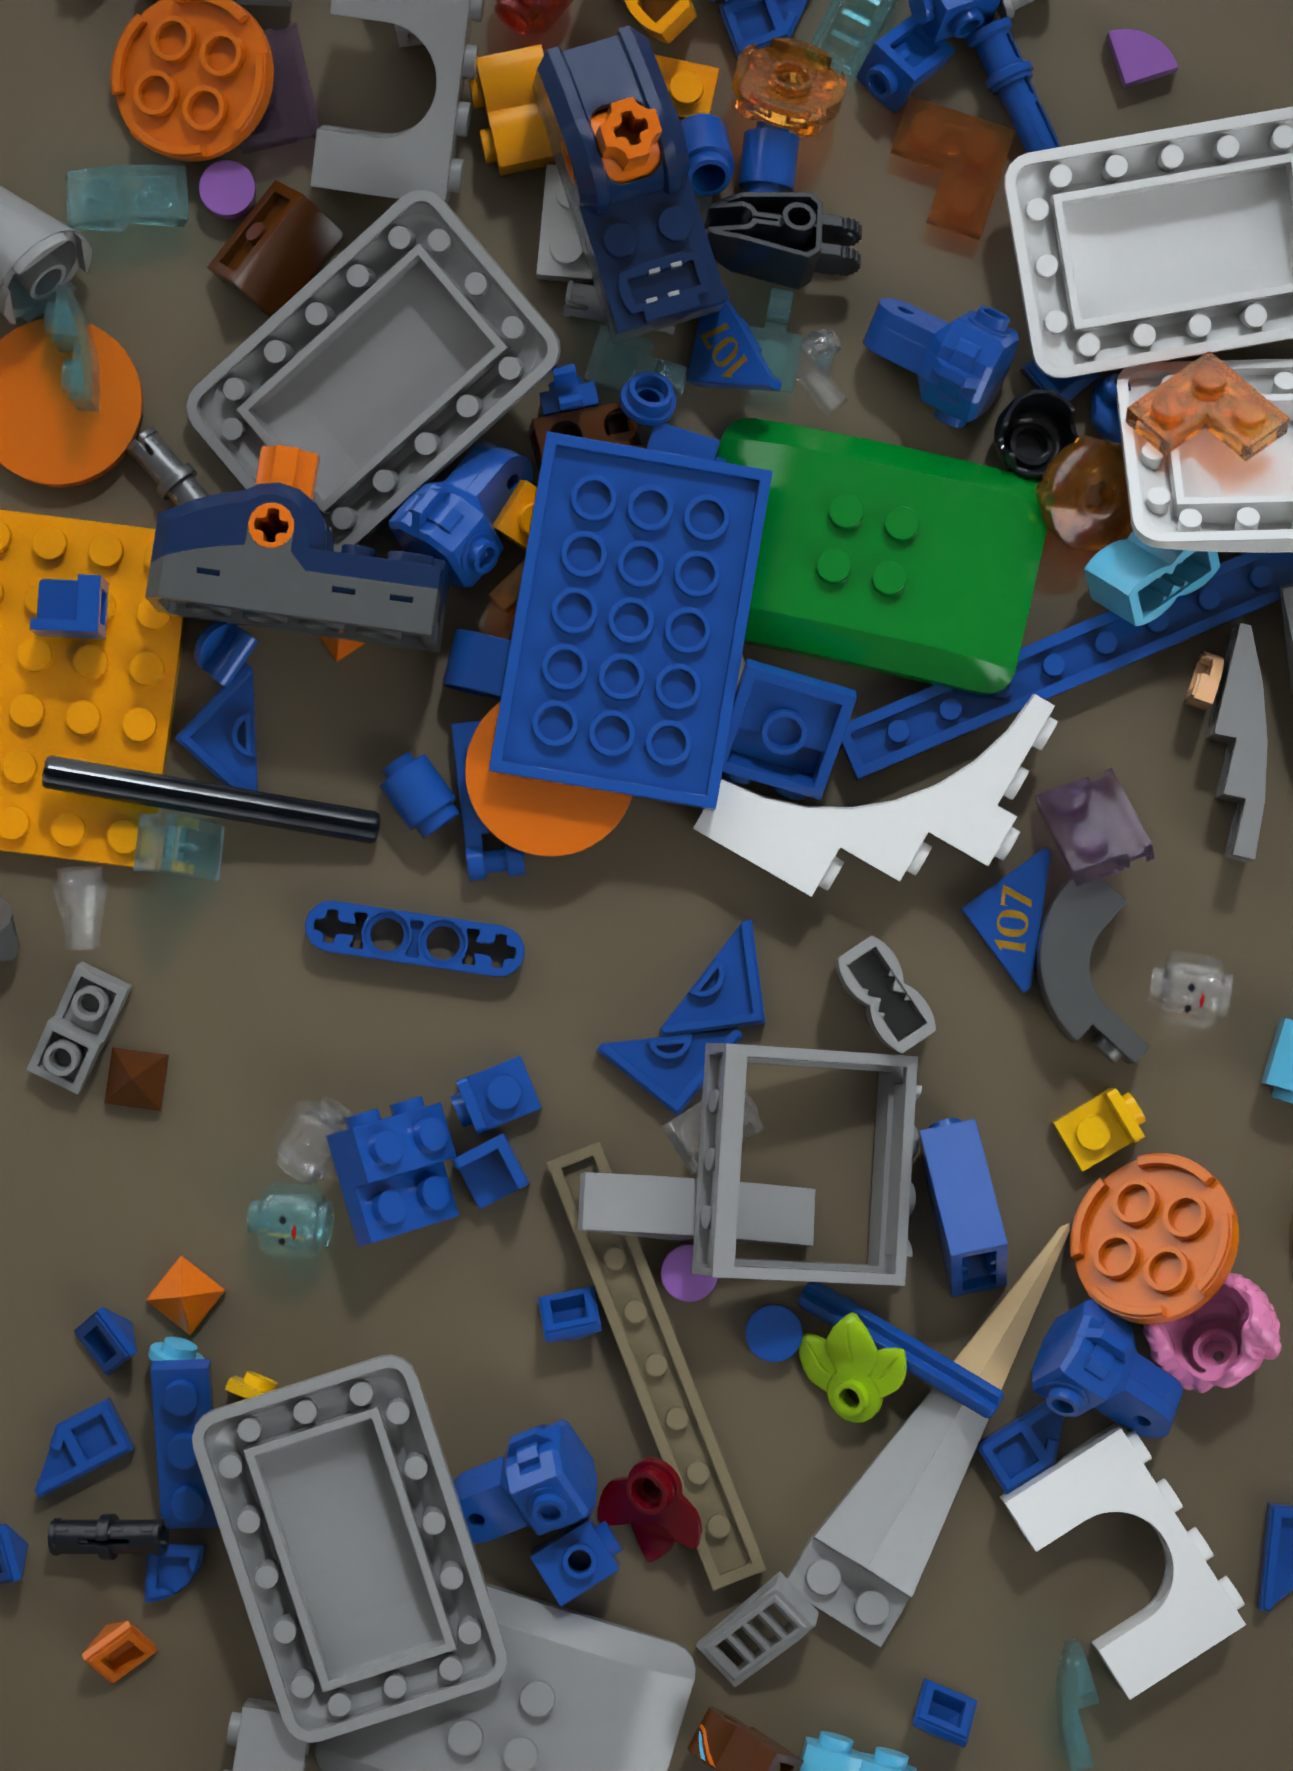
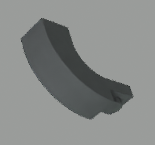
(1063, 968)

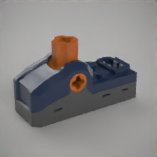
(628, 183)
(219, 565)

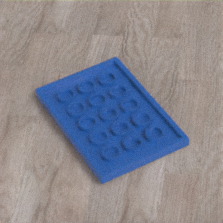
(630, 621)

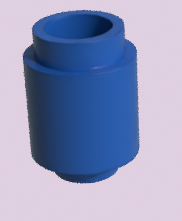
(709, 153)
(768, 159)
(419, 794)

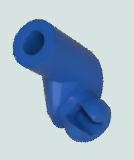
(1104, 408)

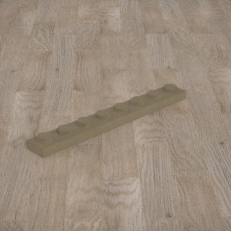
(662, 1379)

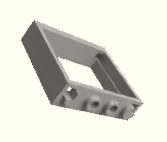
(720, 1166)

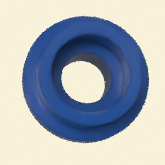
(648, 398)

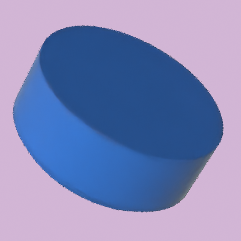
(773, 1332)

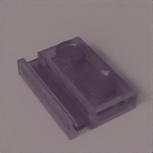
(292, 107)
(1094, 827)

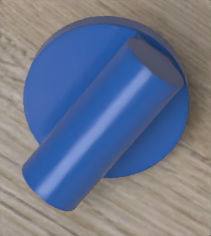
(223, 650)

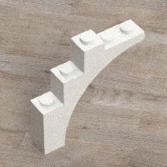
(963, 810)

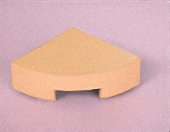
(1205, 680)

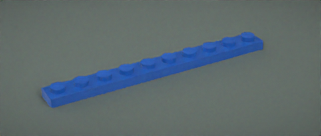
(1063, 664)

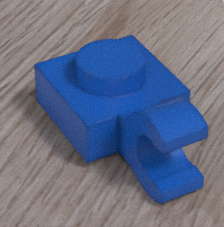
(567, 392)

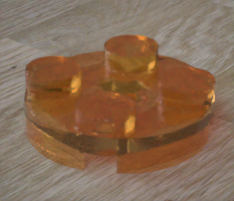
(765, 96)
(1065, 488)

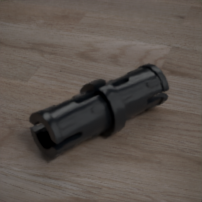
(108, 1536)

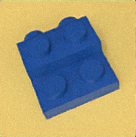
(786, 730)
(394, 1169)

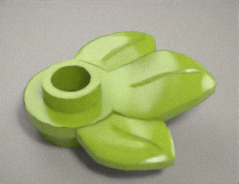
(852, 1362)

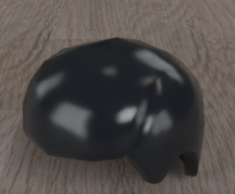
(1034, 432)

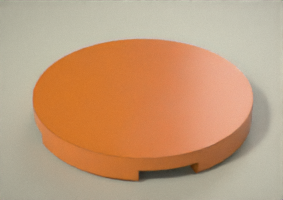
(192, 77)
(39, 426)
(533, 813)
(1155, 1239)

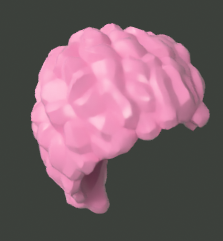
(1231, 1326)

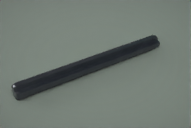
(210, 799)

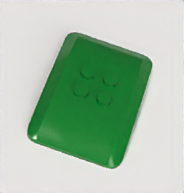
(890, 556)

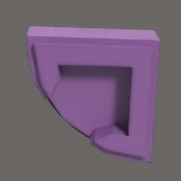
(1139, 56)

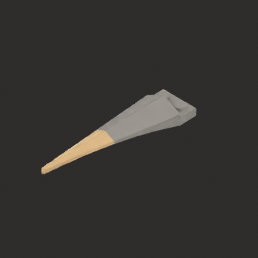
(883, 1530)

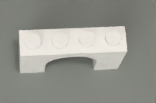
(1191, 1605)

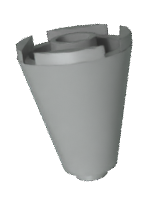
(35, 258)

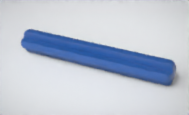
(921, 1360)

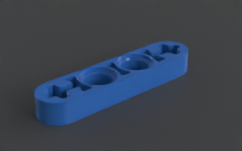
(416, 932)

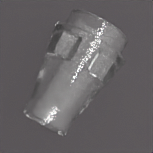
(81, 904)

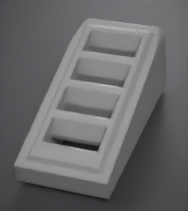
(788, 1600)

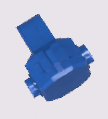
(955, 362)
(458, 514)
(1094, 1363)
(538, 1483)

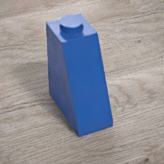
(964, 1207)

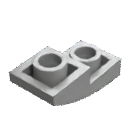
(79, 1027)

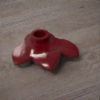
(656, 1514)

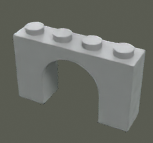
(425, 153)

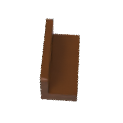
(276, 248)

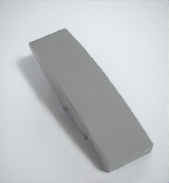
(1240, 722)
(667, 1206)

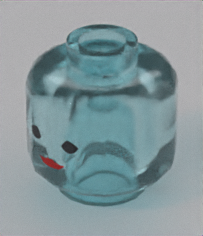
(291, 1220)

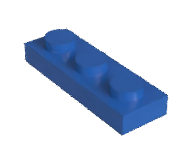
(180, 1398)

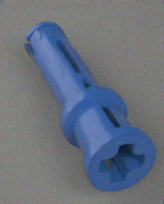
(1010, 79)

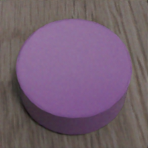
(227, 189)
(678, 1276)

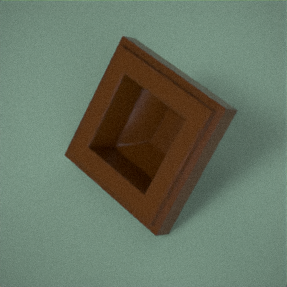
(136, 1079)

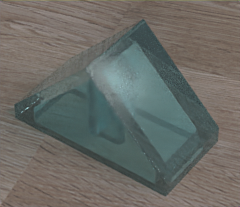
(179, 846)

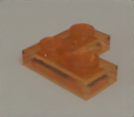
(966, 151)
(1210, 398)

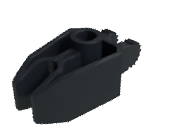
(781, 237)

